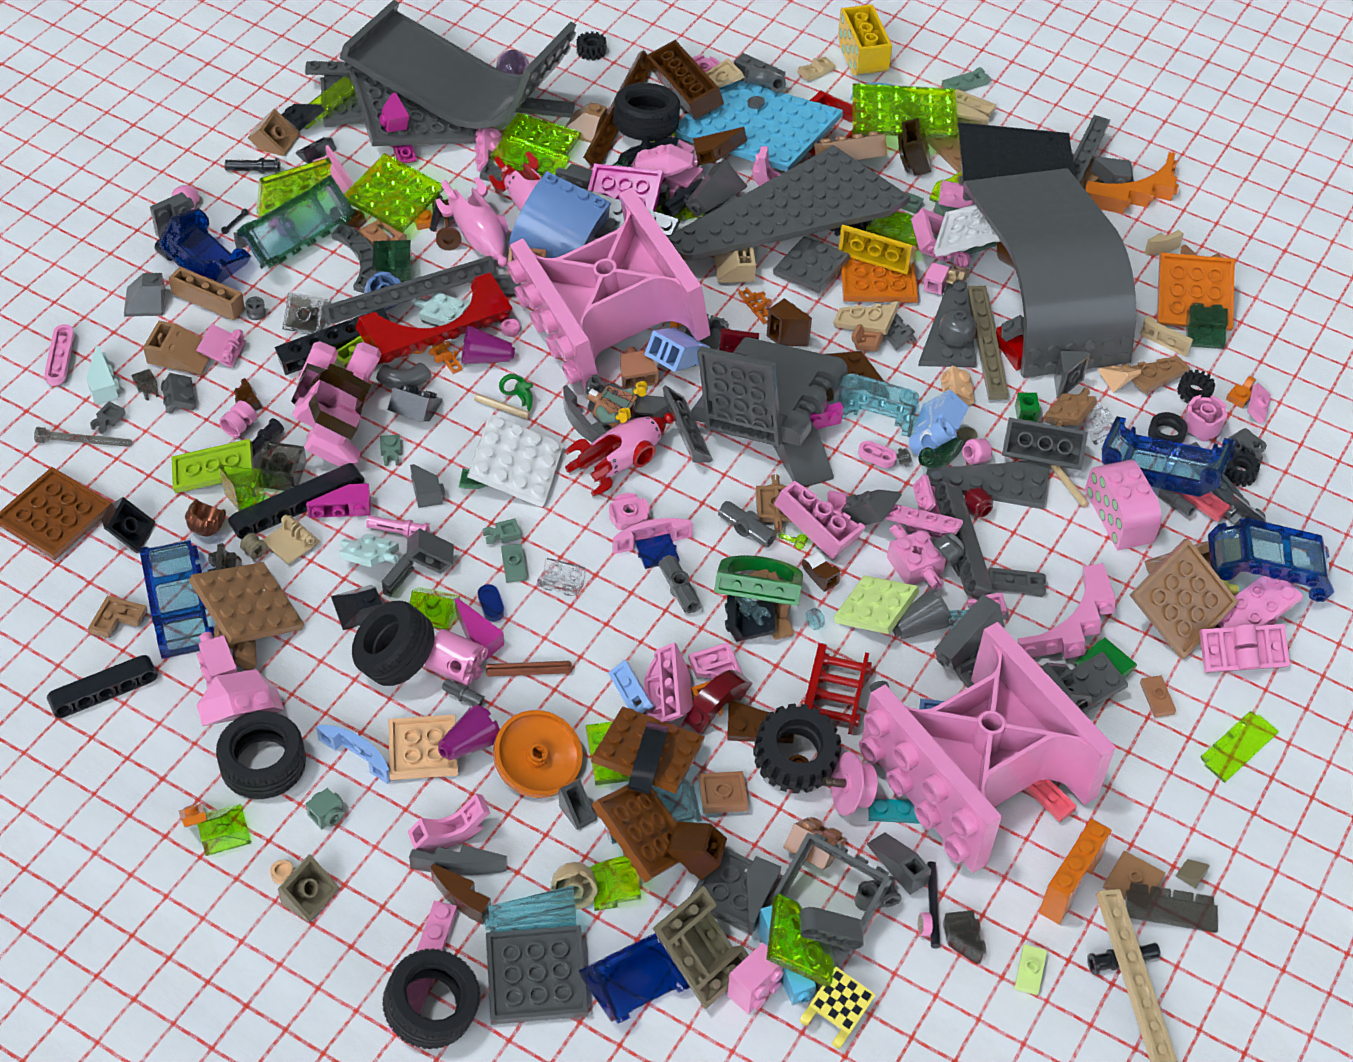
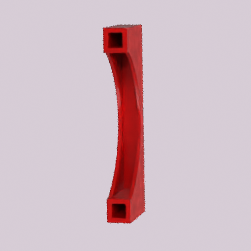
(396, 340)

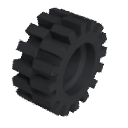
(591, 45)
(1197, 379)
(1246, 461)

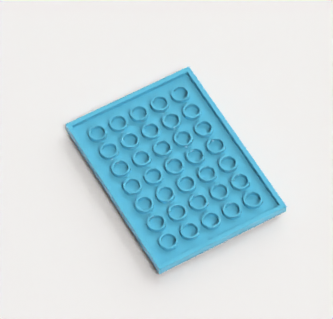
(783, 124)

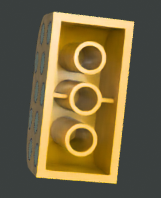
(864, 40)

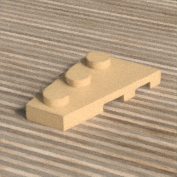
(873, 319)

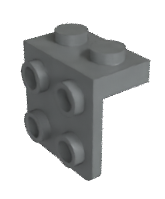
(576, 175)

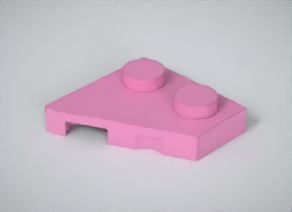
(713, 661)

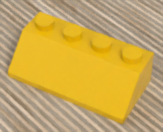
(877, 249)

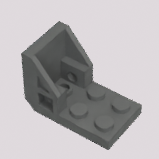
(1089, 682)

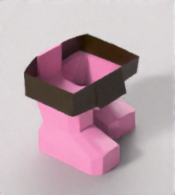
(324, 356)
(334, 415)

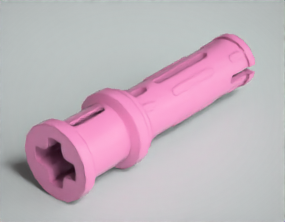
(406, 528)

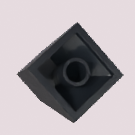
(127, 523)
(355, 605)

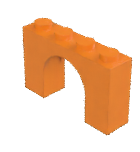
(1081, 859)

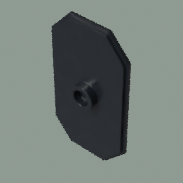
(646, 144)

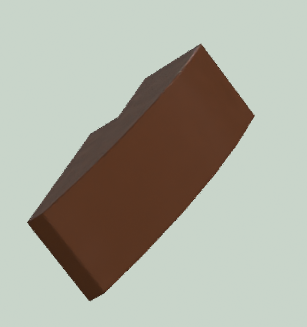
(462, 893)

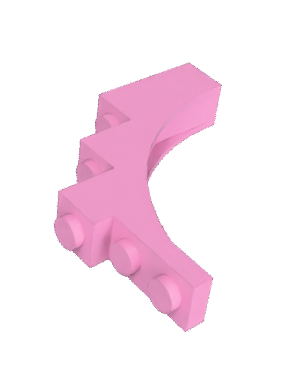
(1085, 620)

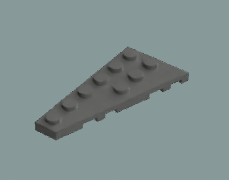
(937, 352)

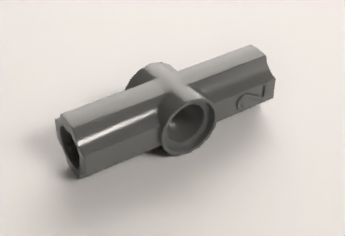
(747, 523)
(679, 584)

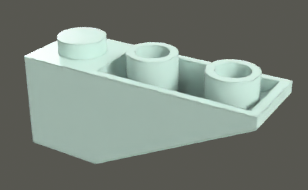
(100, 380)

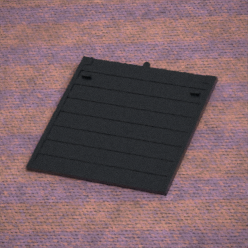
(1008, 151)

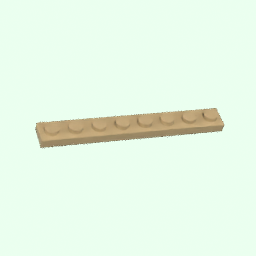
(1136, 976)

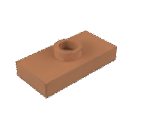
(1158, 696)

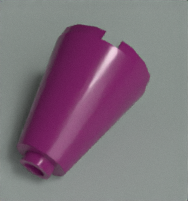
(485, 348)
(469, 734)

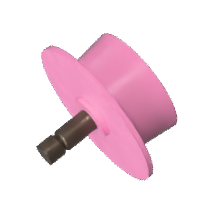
(852, 784)

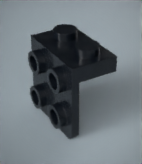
(746, 627)

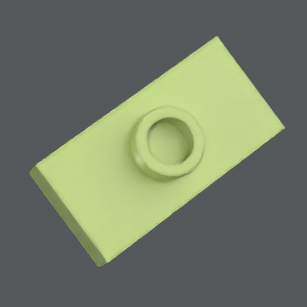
(1030, 969)

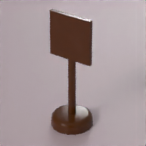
(447, 237)

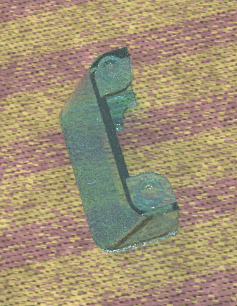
(881, 398)

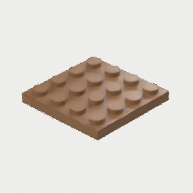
(1183, 598)
(246, 602)

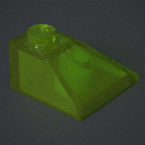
(224, 830)

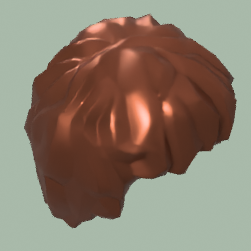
(204, 518)

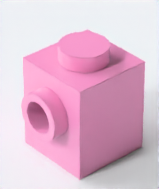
(936, 278)

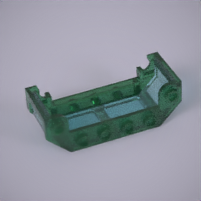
(297, 223)

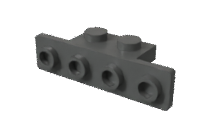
(327, 68)

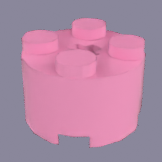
(1205, 417)

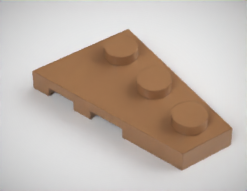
(1158, 373)

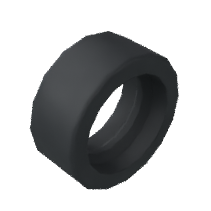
(1171, 420)

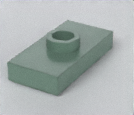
(513, 563)

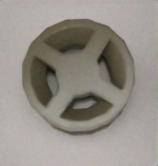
(253, 545)

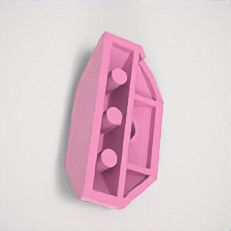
(664, 158)
(668, 684)
(236, 695)

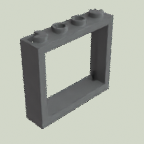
(840, 853)

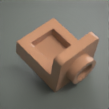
(866, 340)

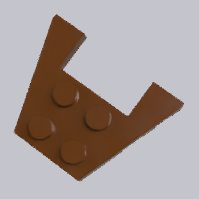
(856, 364)

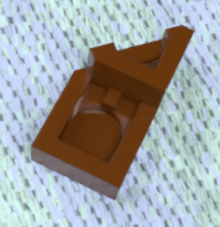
(245, 394)

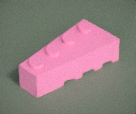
(818, 520)

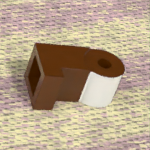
(821, 571)

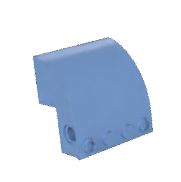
(559, 217)

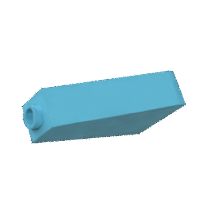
(796, 986)

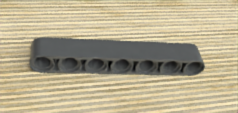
(972, 564)

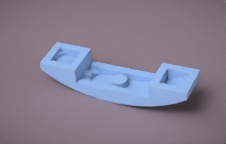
(337, 736)

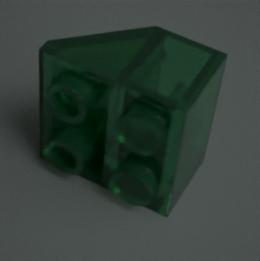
(394, 258)

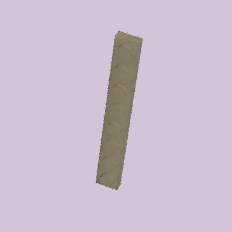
(987, 343)

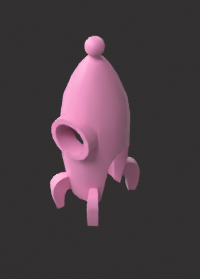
(477, 220)

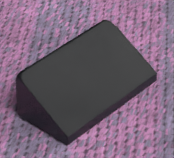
(316, 149)

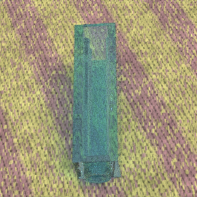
(537, 911)

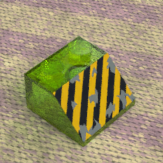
(242, 485)

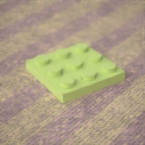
(876, 604)

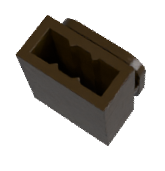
(914, 148)

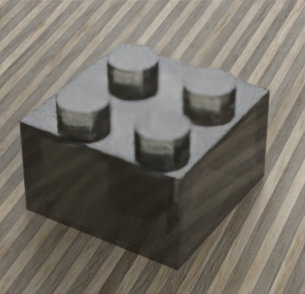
(281, 465)

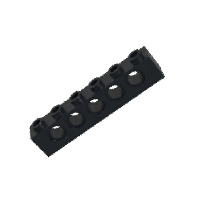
(295, 353)

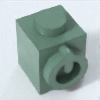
(325, 808)

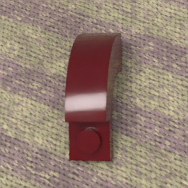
(716, 694)

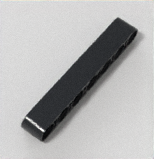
(292, 501)

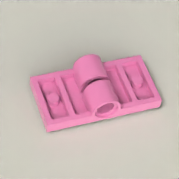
(1262, 603)
(1244, 648)

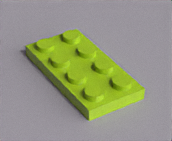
(201, 467)

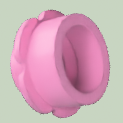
(962, 259)

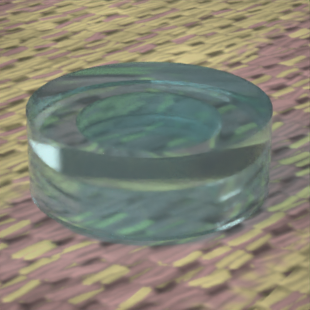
(815, 618)

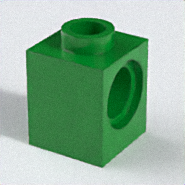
(1027, 406)

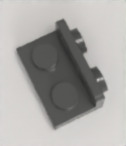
(899, 333)

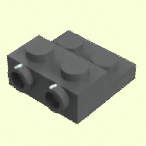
(168, 208)

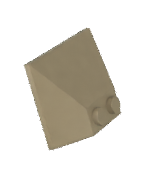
(700, 946)

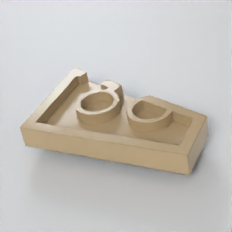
(725, 73)

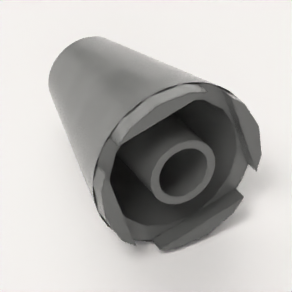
(924, 616)

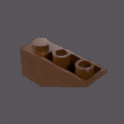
(717, 145)

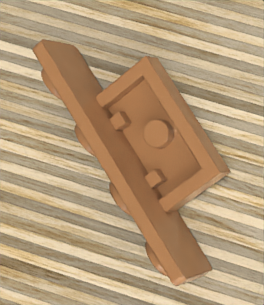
(783, 626)

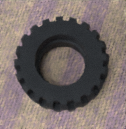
(802, 722)

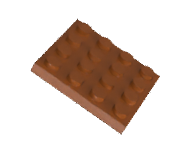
(53, 513)
(622, 740)
(640, 827)

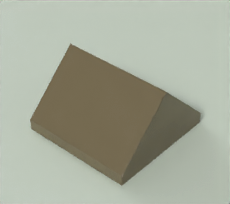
(307, 889)

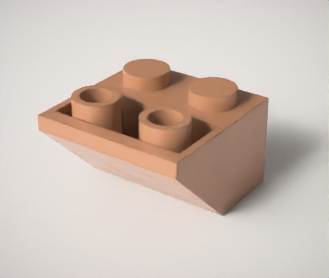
(813, 825)

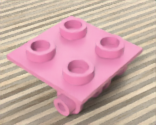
(222, 345)

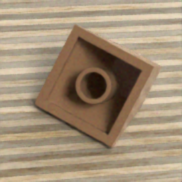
(587, 120)
(274, 134)

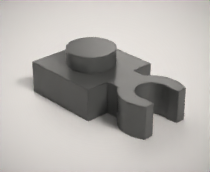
(107, 415)

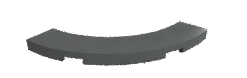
(361, 248)

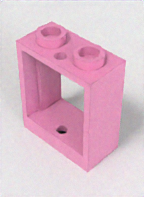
(924, 225)

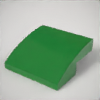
(1115, 655)

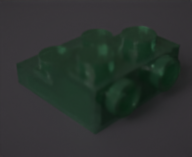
(1207, 325)

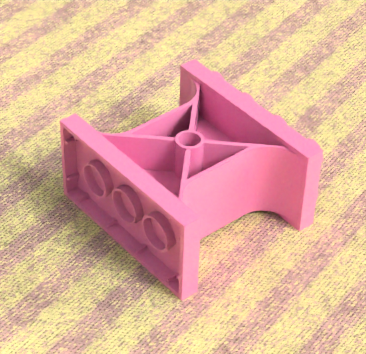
(608, 290)
(984, 747)

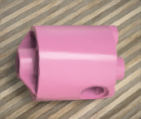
(456, 657)

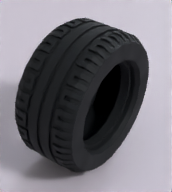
(646, 111)
(255, 728)
(421, 1030)

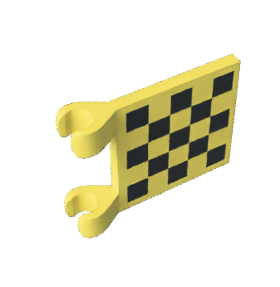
(840, 1004)

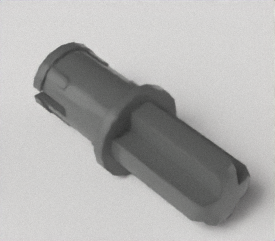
(1177, 501)
(463, 693)

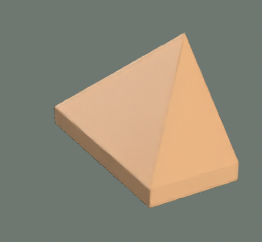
(1118, 376)

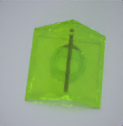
(435, 605)

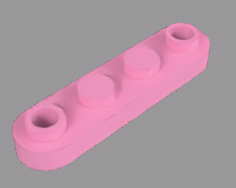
(59, 355)

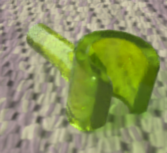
(799, 542)

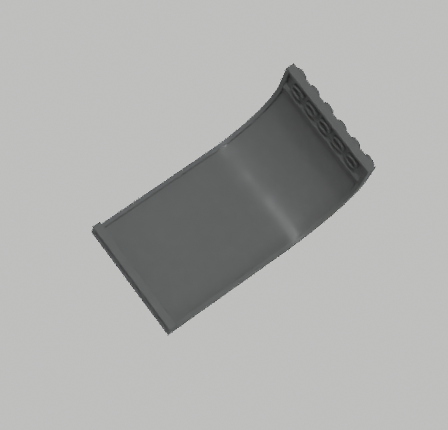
(444, 75)
(1067, 265)

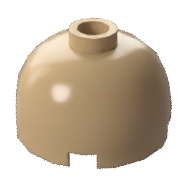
(580, 877)

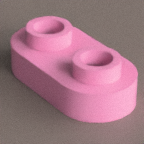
(877, 454)

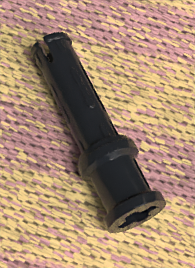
(262, 165)
(267, 434)
(1108, 960)

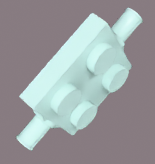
(441, 309)
(369, 550)

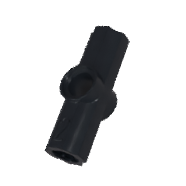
(679, 199)

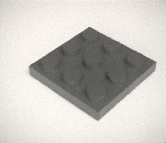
(811, 264)
(727, 889)

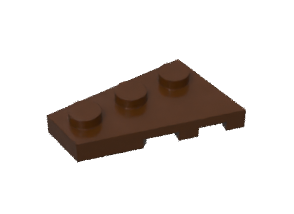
(745, 723)

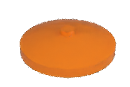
(537, 753)

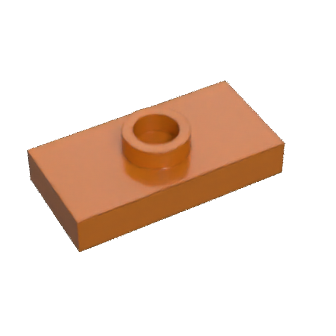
(192, 815)

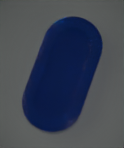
(491, 602)

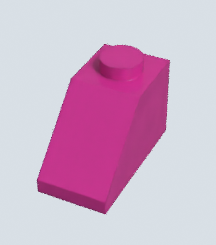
(394, 115)

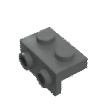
(178, 392)

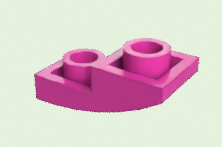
(404, 153)

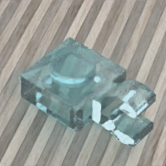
(750, 607)

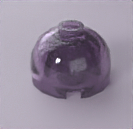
(512, 62)

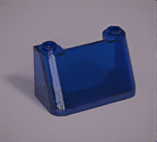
(196, 250)
(632, 977)

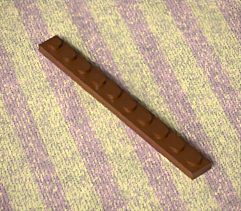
(607, 130)

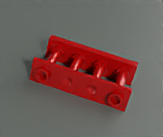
(819, 676)

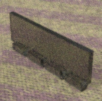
(1175, 910)

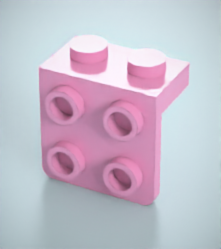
(952, 195)

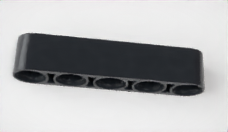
(101, 686)

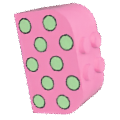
(1124, 503)

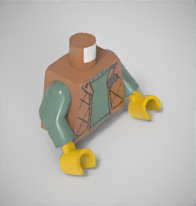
(615, 404)

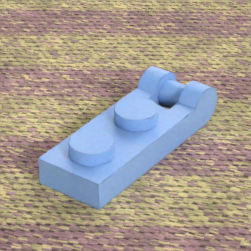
(630, 687)

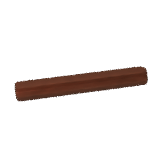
(528, 668)

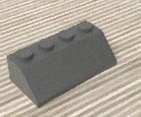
(1044, 443)

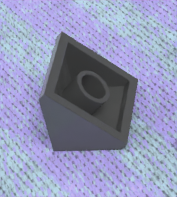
(1070, 370)

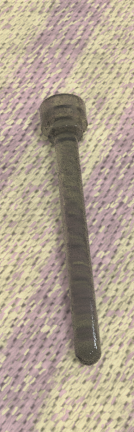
(42, 434)

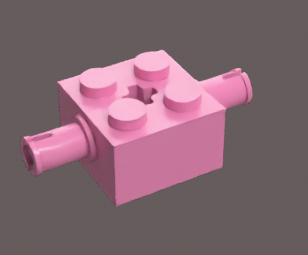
(915, 557)
(214, 657)

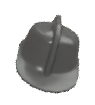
(950, 547)

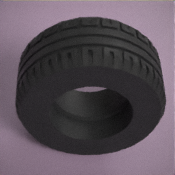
(393, 643)

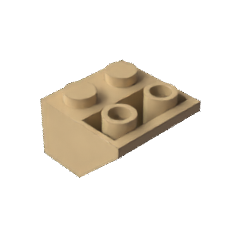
(736, 266)

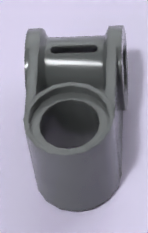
(1247, 441)
(870, 888)

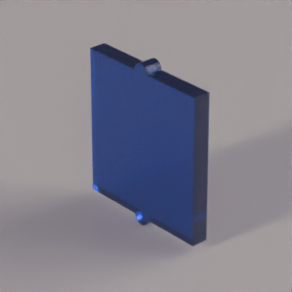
(654, 549)

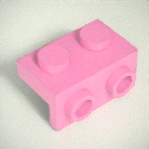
(925, 495)

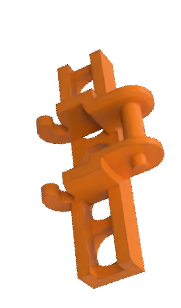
(760, 306)
(445, 356)

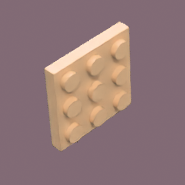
(415, 747)

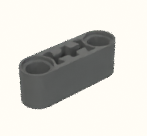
(831, 928)

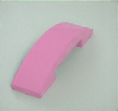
(675, 527)

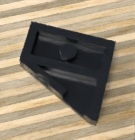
(302, 114)

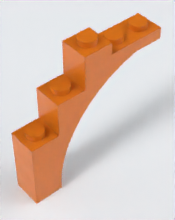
(1118, 196)

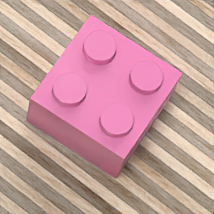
(754, 980)

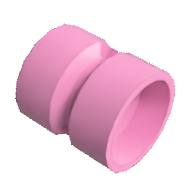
(237, 419)

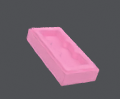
(1259, 403)

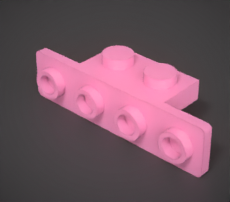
(486, 142)
(917, 520)

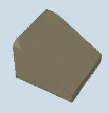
(1192, 872)

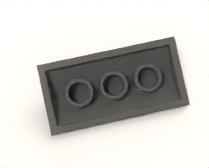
(686, 426)

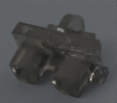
(223, 559)

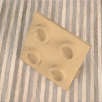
(290, 540)

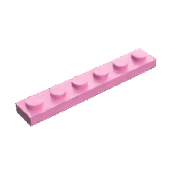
(433, 937)

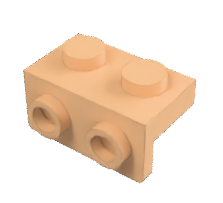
(959, 382)

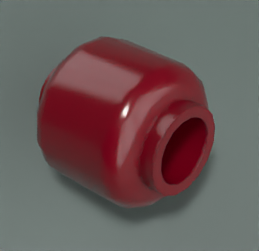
(978, 502)

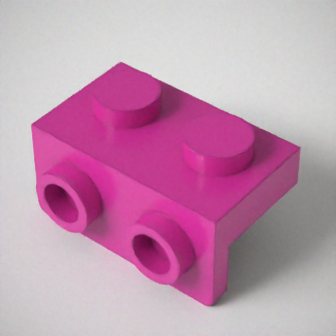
(831, 416)

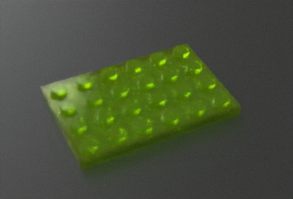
(887, 106)

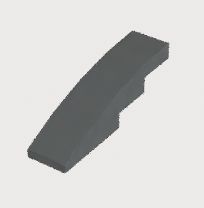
(466, 862)

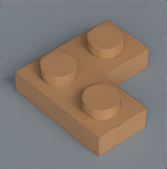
(114, 611)
(243, 653)

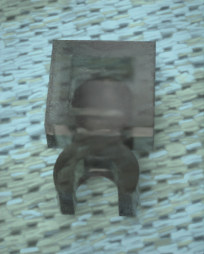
(145, 383)

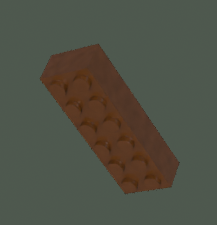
(686, 79)

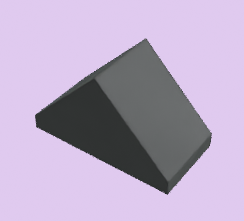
(576, 804)

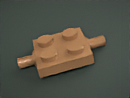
(1071, 409)
(765, 505)

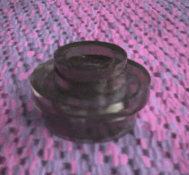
(904, 457)

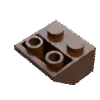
(788, 324)
(697, 847)

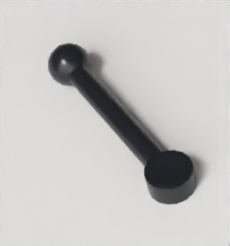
(225, 229)

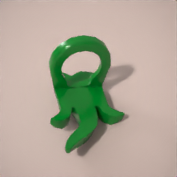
(521, 389)

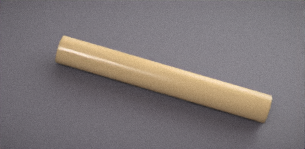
(502, 406)
(1070, 485)

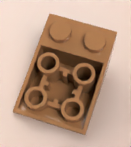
(175, 348)

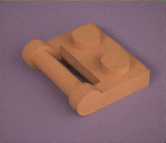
(374, 232)

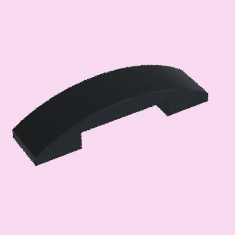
(648, 758)

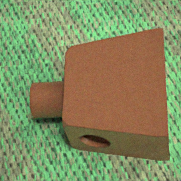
(637, 368)

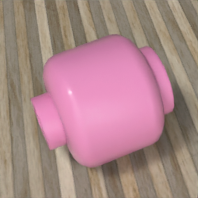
(977, 451)

